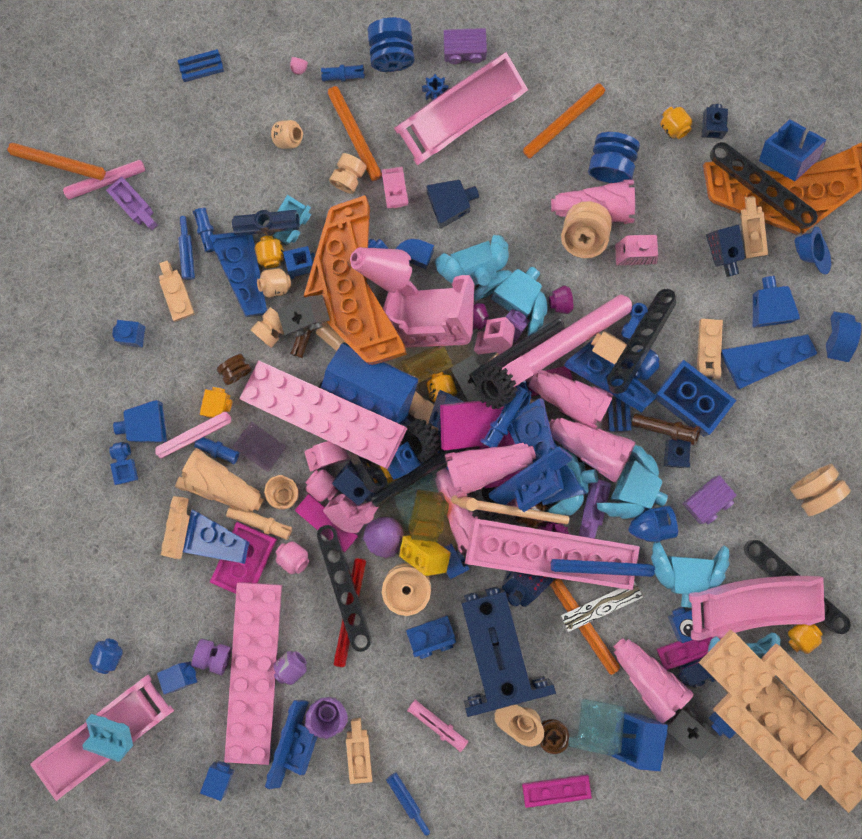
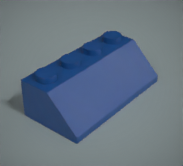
(373, 387)

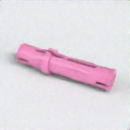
(438, 726)

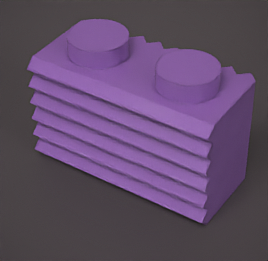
(465, 45)
(709, 500)

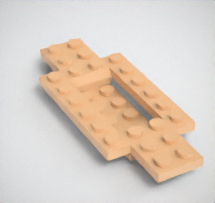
(780, 726)

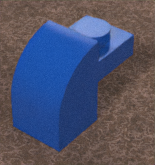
(418, 250)
(844, 337)

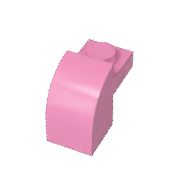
(394, 187)
(496, 337)
(325, 455)
(349, 515)

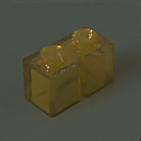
(434, 358)
(428, 516)

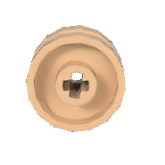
(586, 229)
(820, 490)
(396, 597)

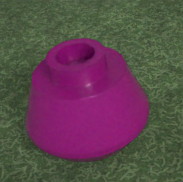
(562, 300)
(480, 316)

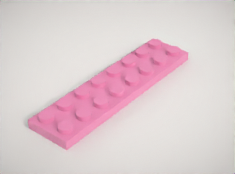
(323, 414)
(532, 549)
(253, 673)

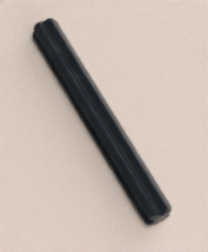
(523, 346)
(412, 477)

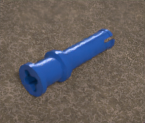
(499, 427)

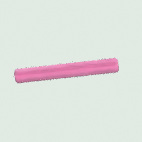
(111, 177)
(193, 435)

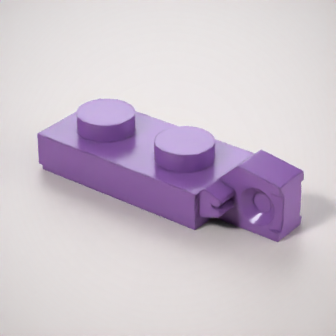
(132, 203)
(592, 516)

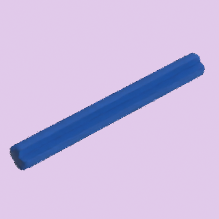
(598, 567)

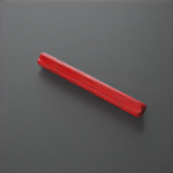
(343, 640)

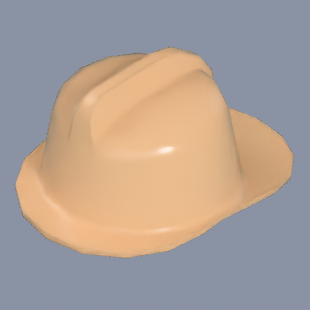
(521, 724)

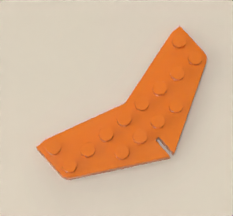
(822, 187)
(347, 296)

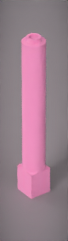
(568, 339)

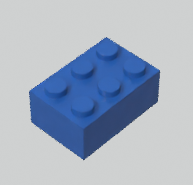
(694, 398)

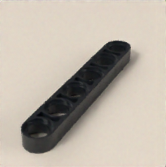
(765, 182)
(643, 340)
(367, 473)
(783, 568)
(347, 586)

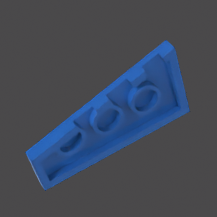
(242, 270)
(763, 359)
(596, 370)

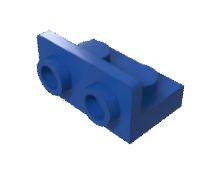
(431, 636)

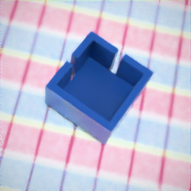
(783, 151)
(647, 748)

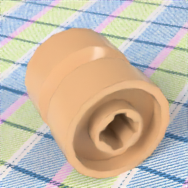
(347, 173)
(268, 328)

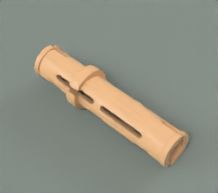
(265, 524)

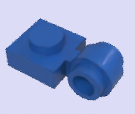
(628, 329)
(123, 470)

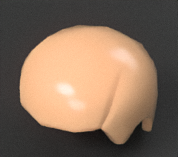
(281, 492)

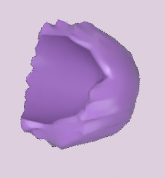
(383, 536)
(326, 718)

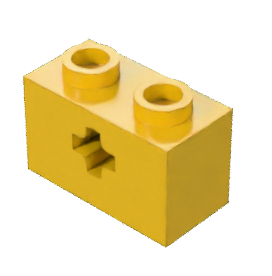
(425, 556)

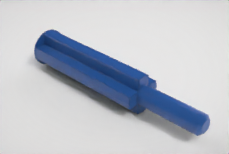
(186, 253)
(407, 801)

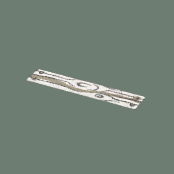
(600, 607)

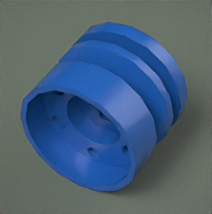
(390, 44)
(613, 157)

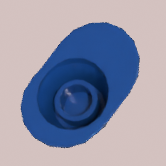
(813, 249)

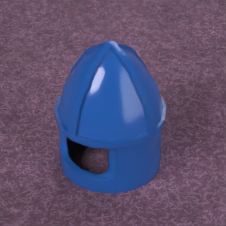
(654, 525)

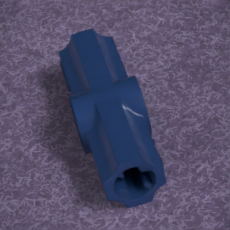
(278, 222)

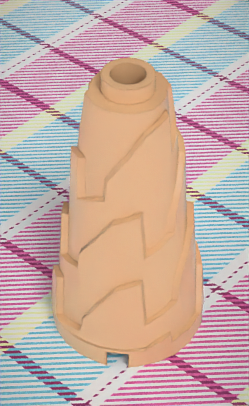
(214, 482)

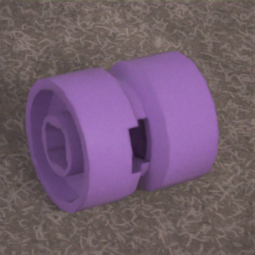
(211, 656)

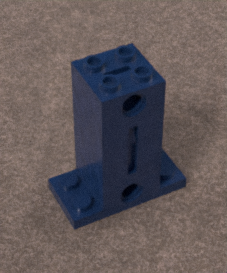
(498, 655)

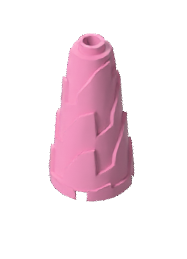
(614, 197)
(572, 398)
(595, 447)
(478, 468)
(459, 518)
(659, 688)

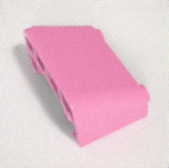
(433, 315)

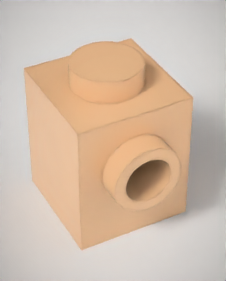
(608, 346)

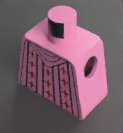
(638, 250)

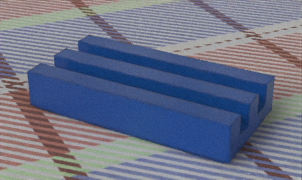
(197, 58)
(619, 417)

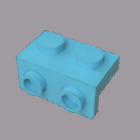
(291, 204)
(107, 738)

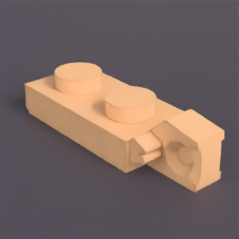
(753, 229)
(175, 293)
(176, 528)
(358, 754)

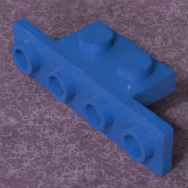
(533, 482)
(294, 746)

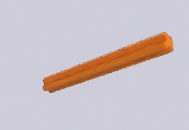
(564, 120)
(354, 133)
(56, 161)
(587, 630)

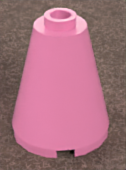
(383, 266)

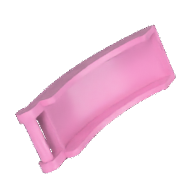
(462, 107)
(757, 604)
(69, 764)

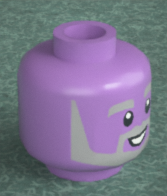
(290, 667)

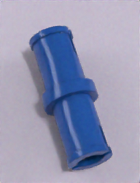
(342, 73)
(204, 228)
(217, 449)

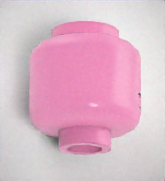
(321, 486)
(292, 557)

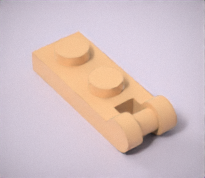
(710, 347)

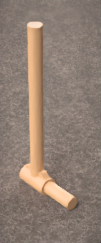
(473, 504)

